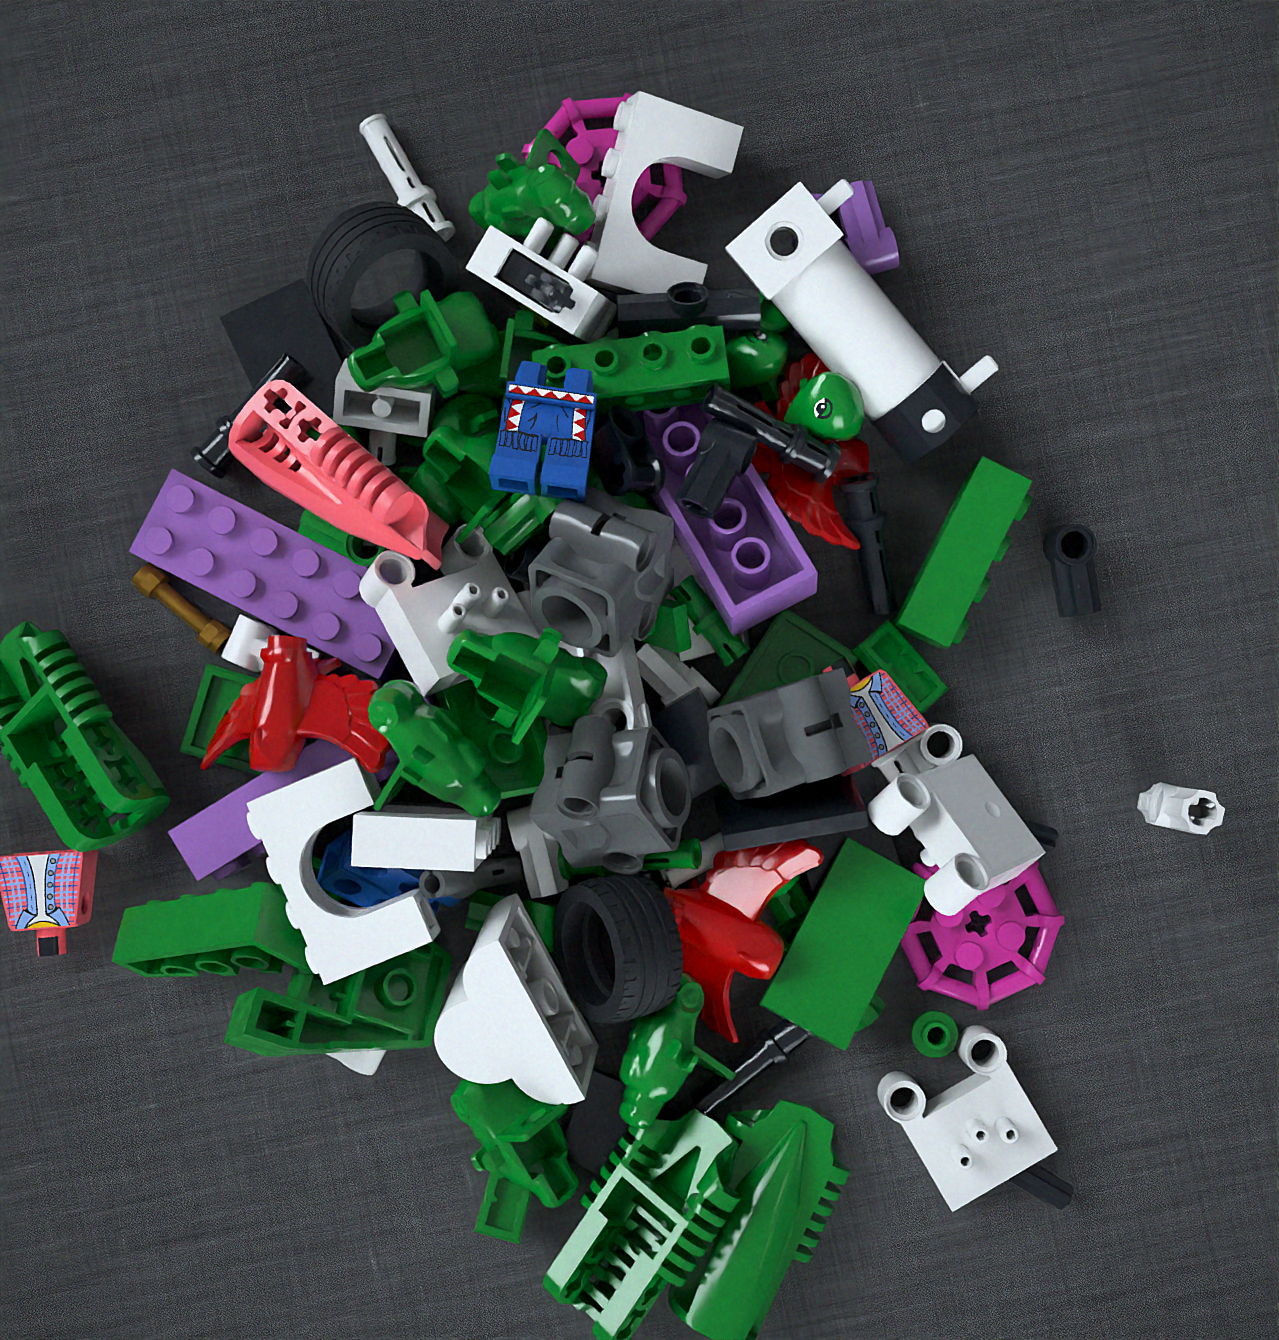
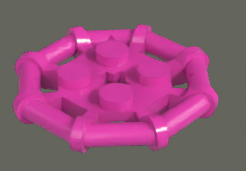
(590, 151)
(994, 947)

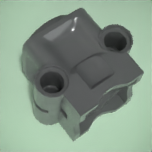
(602, 572)
(786, 736)
(611, 795)

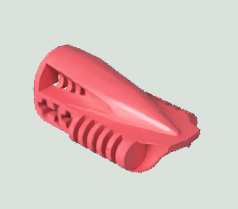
(333, 474)

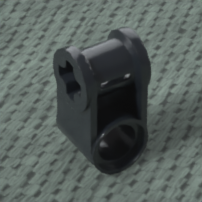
(625, 455)

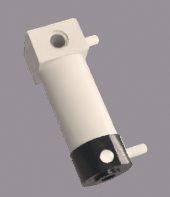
(854, 325)

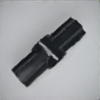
(687, 306)

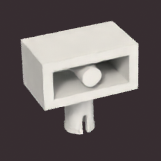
(383, 412)

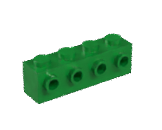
(646, 369)
(963, 553)

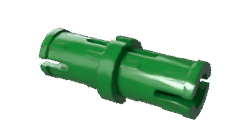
(708, 621)

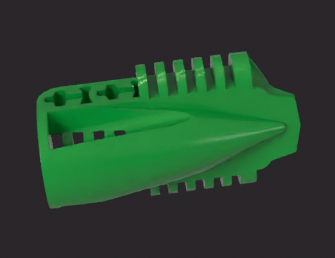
(68, 743)
(780, 1179)
(654, 1217)

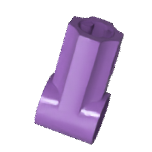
(865, 230)

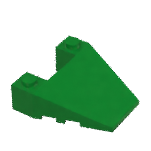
(368, 1010)

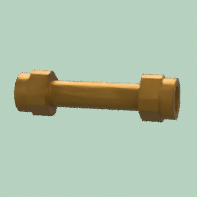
(154, 583)

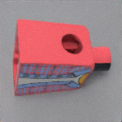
(880, 712)
(48, 894)

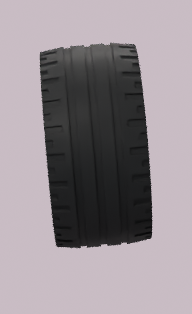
(356, 242)
(617, 947)

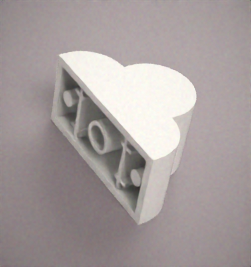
(515, 1014)

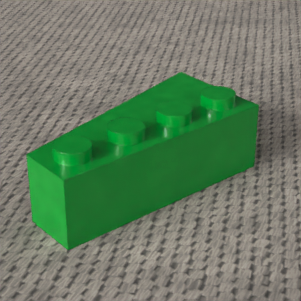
(211, 934)

